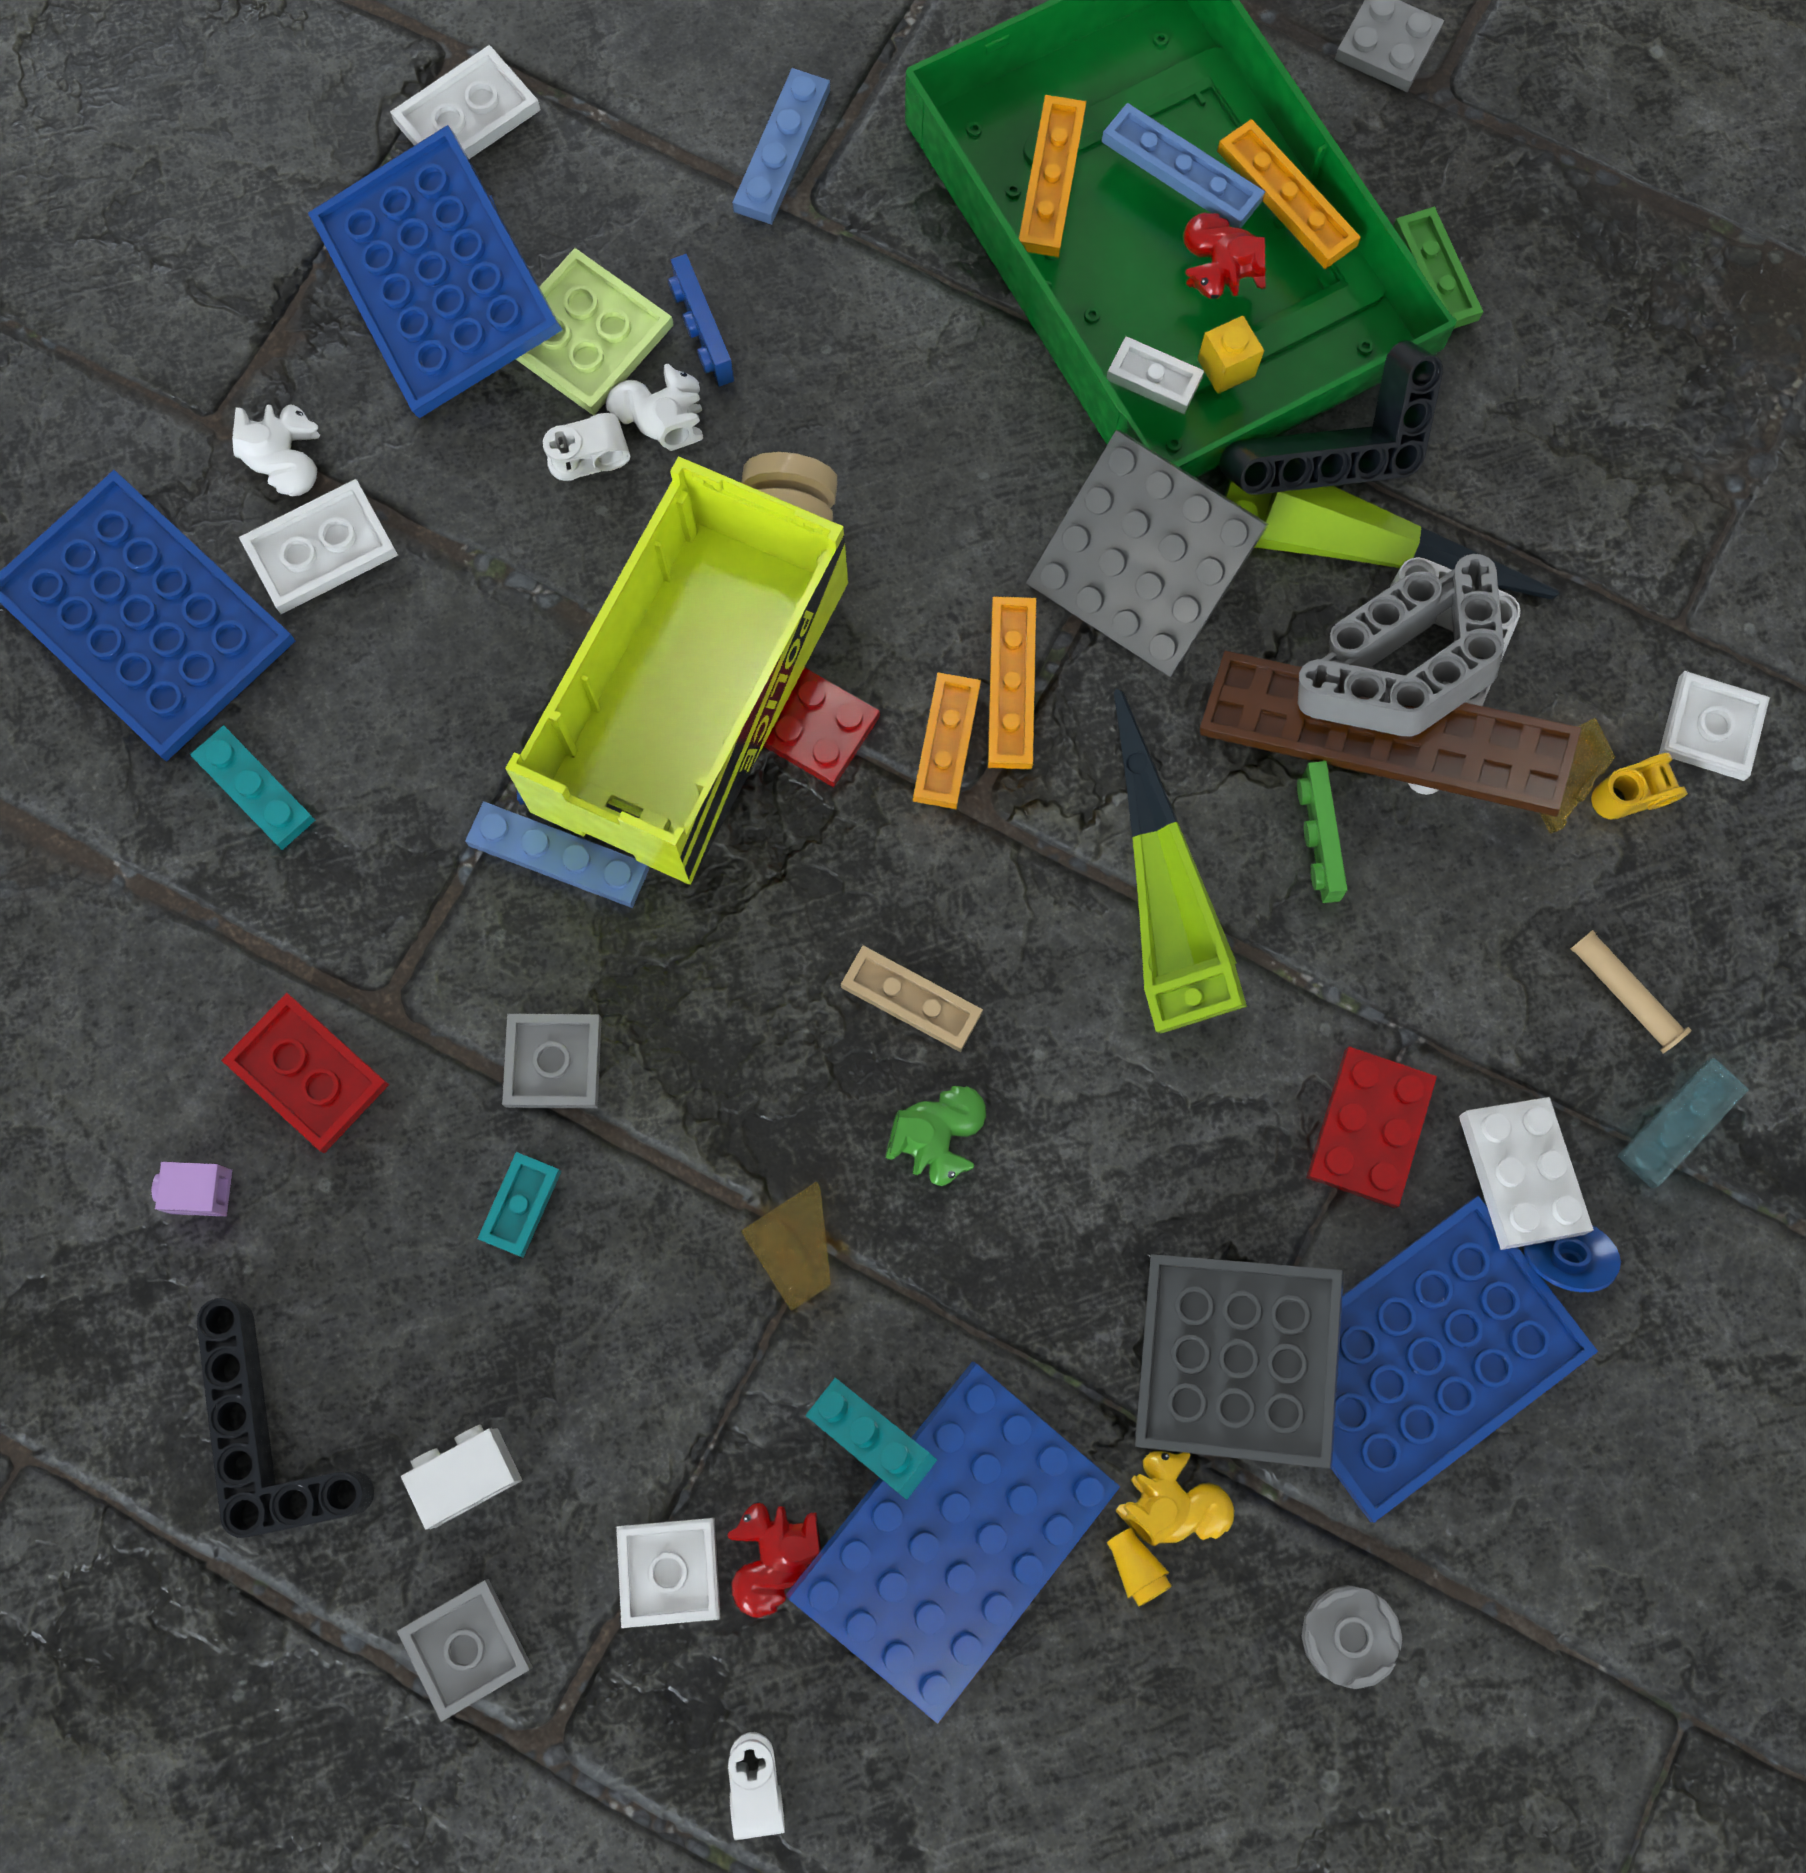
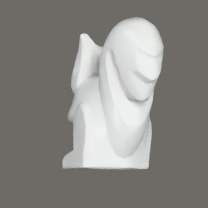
(661, 415)
(267, 448)

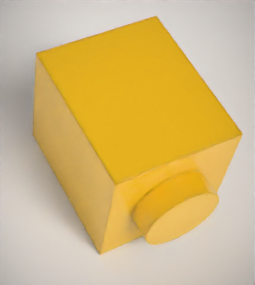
(1230, 354)

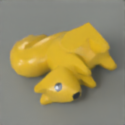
(1167, 1511)

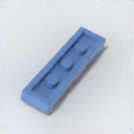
(781, 146)
(1182, 166)
(557, 854)

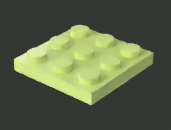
(603, 332)

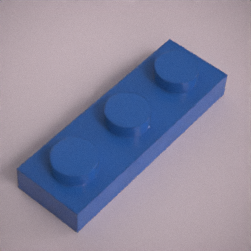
(700, 321)

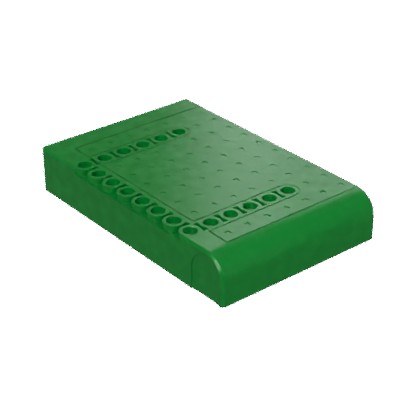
(1123, 247)

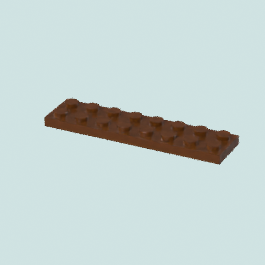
(1466, 752)

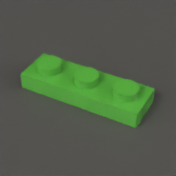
(1439, 263)
(1322, 832)

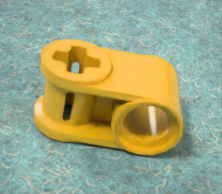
(1644, 786)

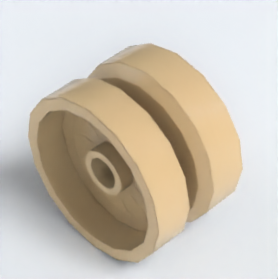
(794, 479)

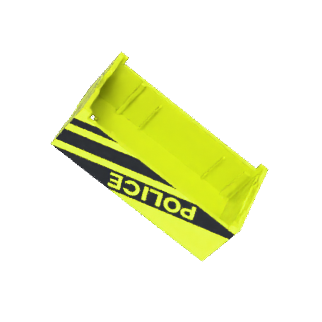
(684, 670)

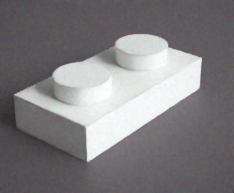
(1155, 375)

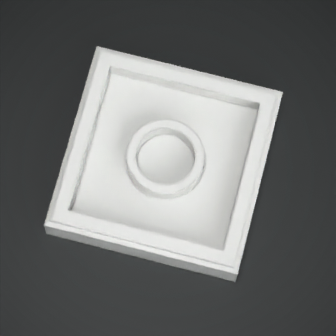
(1714, 725)
(668, 1572)

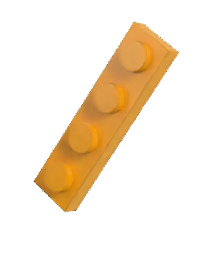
(1052, 175)
(1289, 194)
(1012, 683)

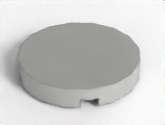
(1351, 1636)

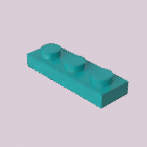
(252, 787)
(871, 1438)

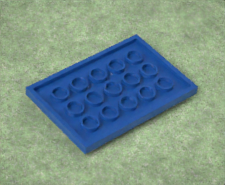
(434, 272)
(141, 615)
(1442, 1356)
(946, 1574)

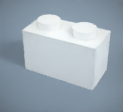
(461, 1476)

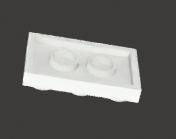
(476, 100)
(318, 546)
(1525, 1173)

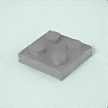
(1389, 41)
(552, 1061)
(464, 1649)

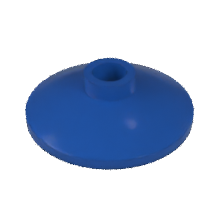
(1576, 1262)

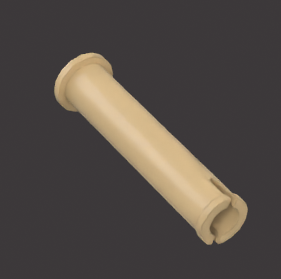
(1630, 991)

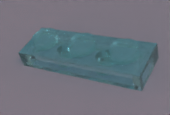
(1683, 1123)

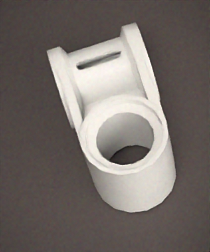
(588, 445)
(755, 1794)

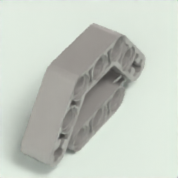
(1332, 684)

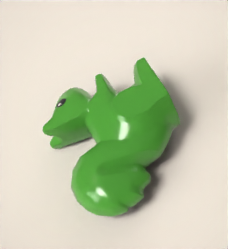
(927, 1129)

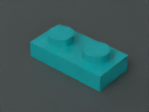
(519, 1204)

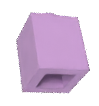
(192, 1189)

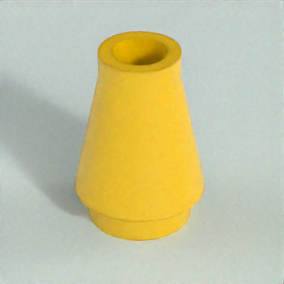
(1138, 1568)

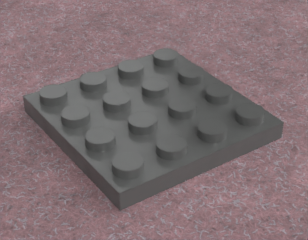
(1146, 553)
(1240, 1360)

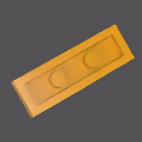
(946, 740)

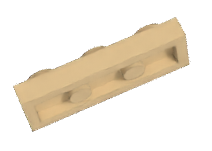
(911, 998)

